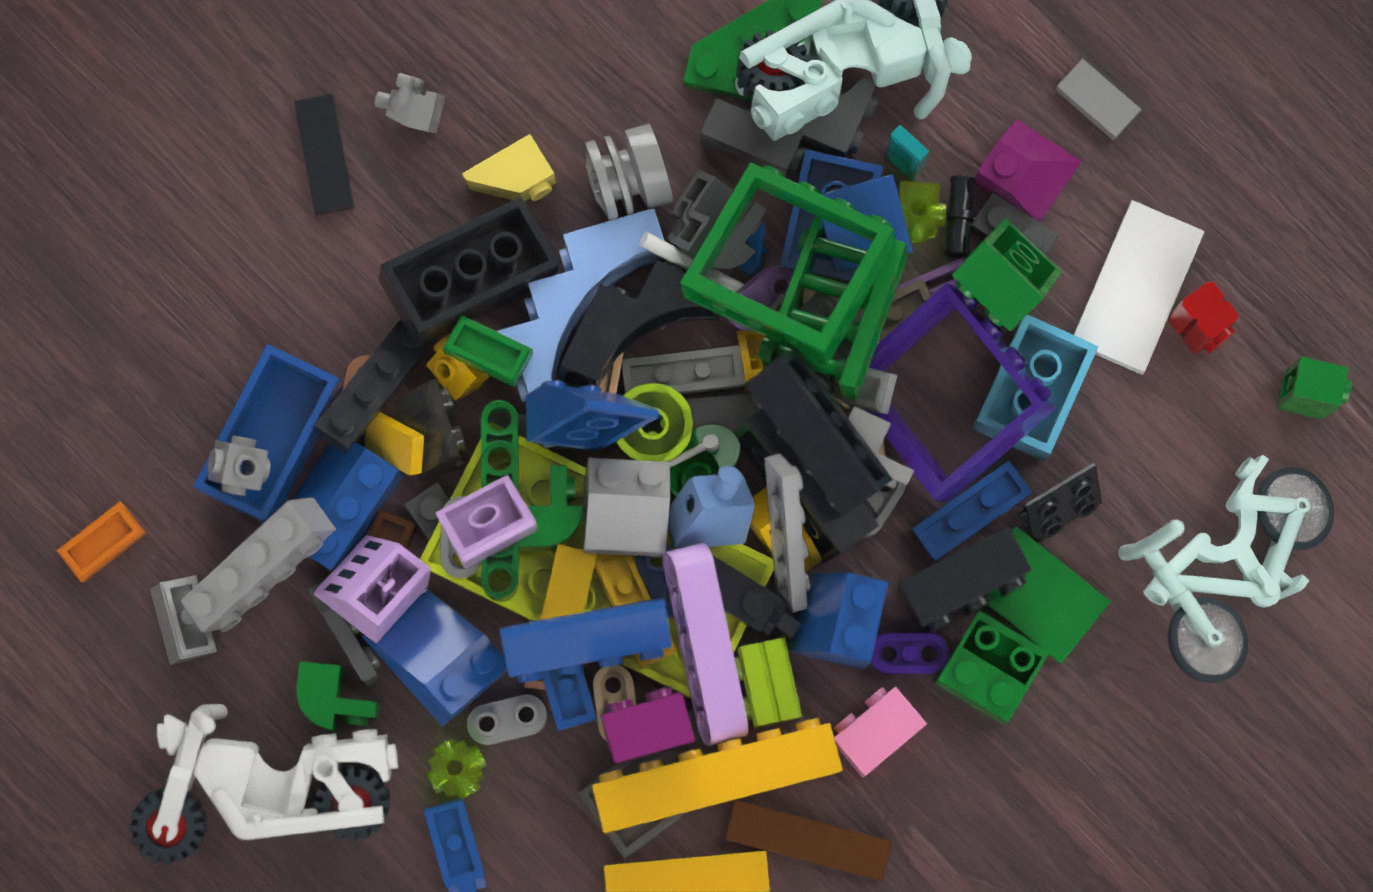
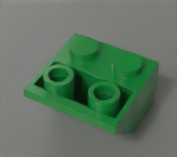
(991, 668)

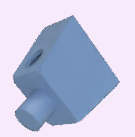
(712, 510)

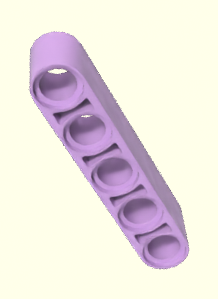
(705, 644)

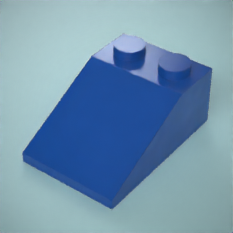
(825, 174)
(582, 416)
(440, 657)

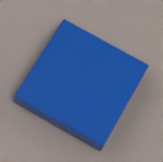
(869, 198)

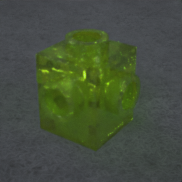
(922, 198)
(472, 773)

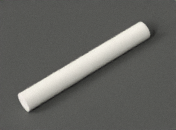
(684, 260)

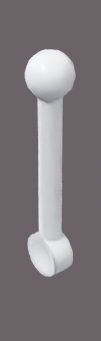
(710, 444)

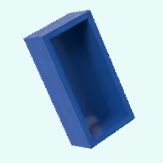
(279, 412)

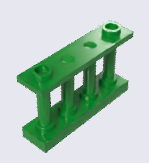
(861, 336)

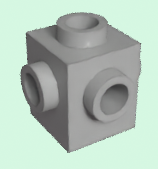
(226, 460)

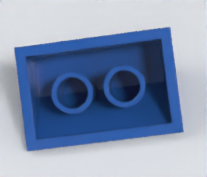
(350, 494)

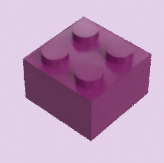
(647, 726)

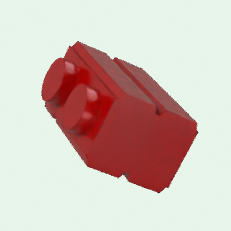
(1204, 319)

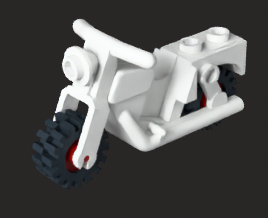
(256, 797)

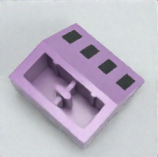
(375, 585)

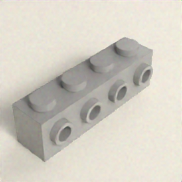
(258, 565)

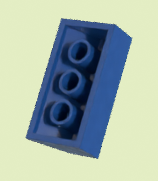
(585, 638)

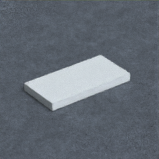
(1138, 286)

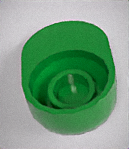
(705, 462)

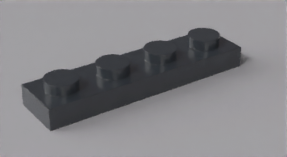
(370, 389)

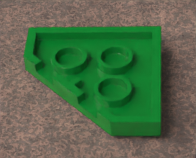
(715, 57)

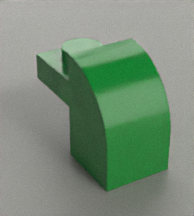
(557, 522)
(322, 701)

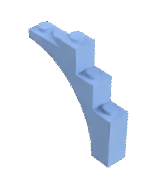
(558, 302)

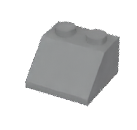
(626, 507)

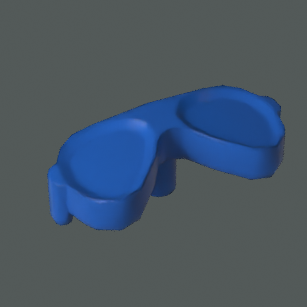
(756, 242)

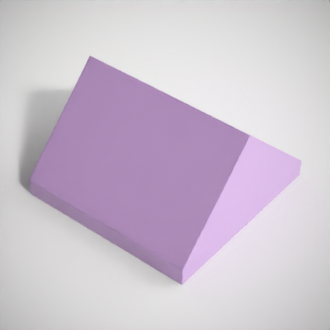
(487, 521)

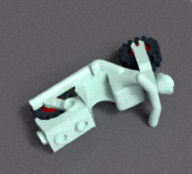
(805, 79)

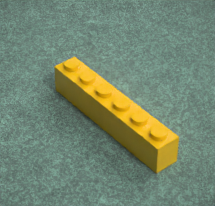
(716, 777)

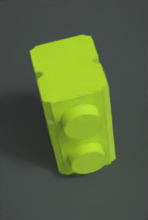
(768, 683)

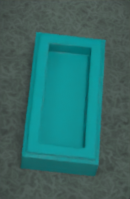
(906, 153)

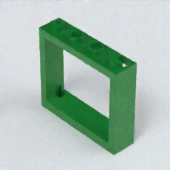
(761, 319)

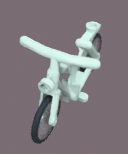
(1204, 632)

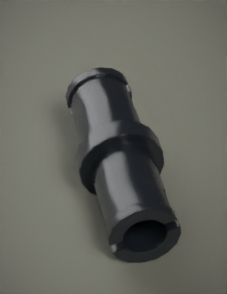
(959, 216)

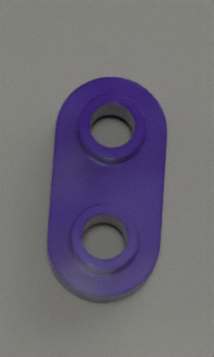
(908, 653)

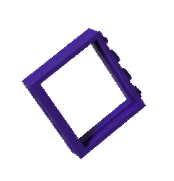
(902, 437)

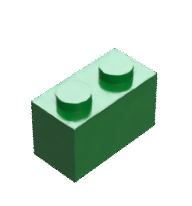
(1314, 388)

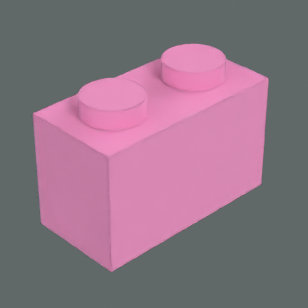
(877, 731)

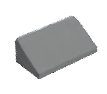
(179, 630)

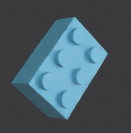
(1059, 362)

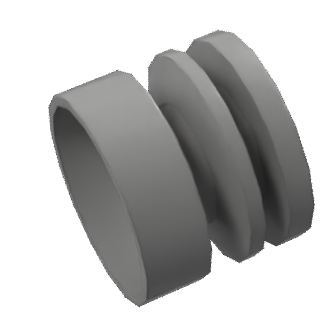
(628, 172)

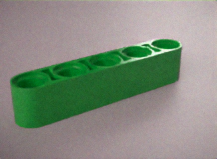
(492, 442)

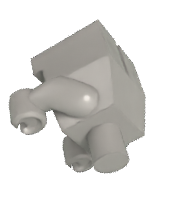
(410, 106)

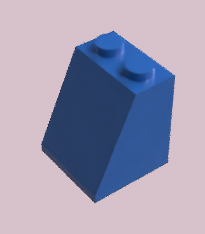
(840, 619)

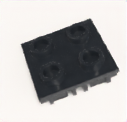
(1062, 503)

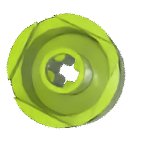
(676, 424)

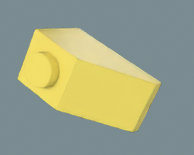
(513, 173)

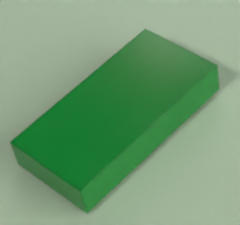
(488, 351)

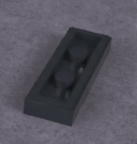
(324, 154)

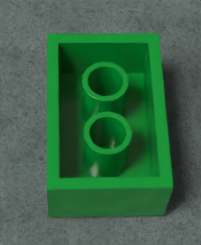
(1006, 275)

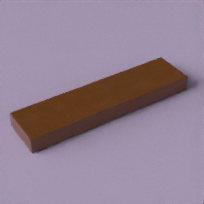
(808, 840)

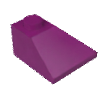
(1026, 170)

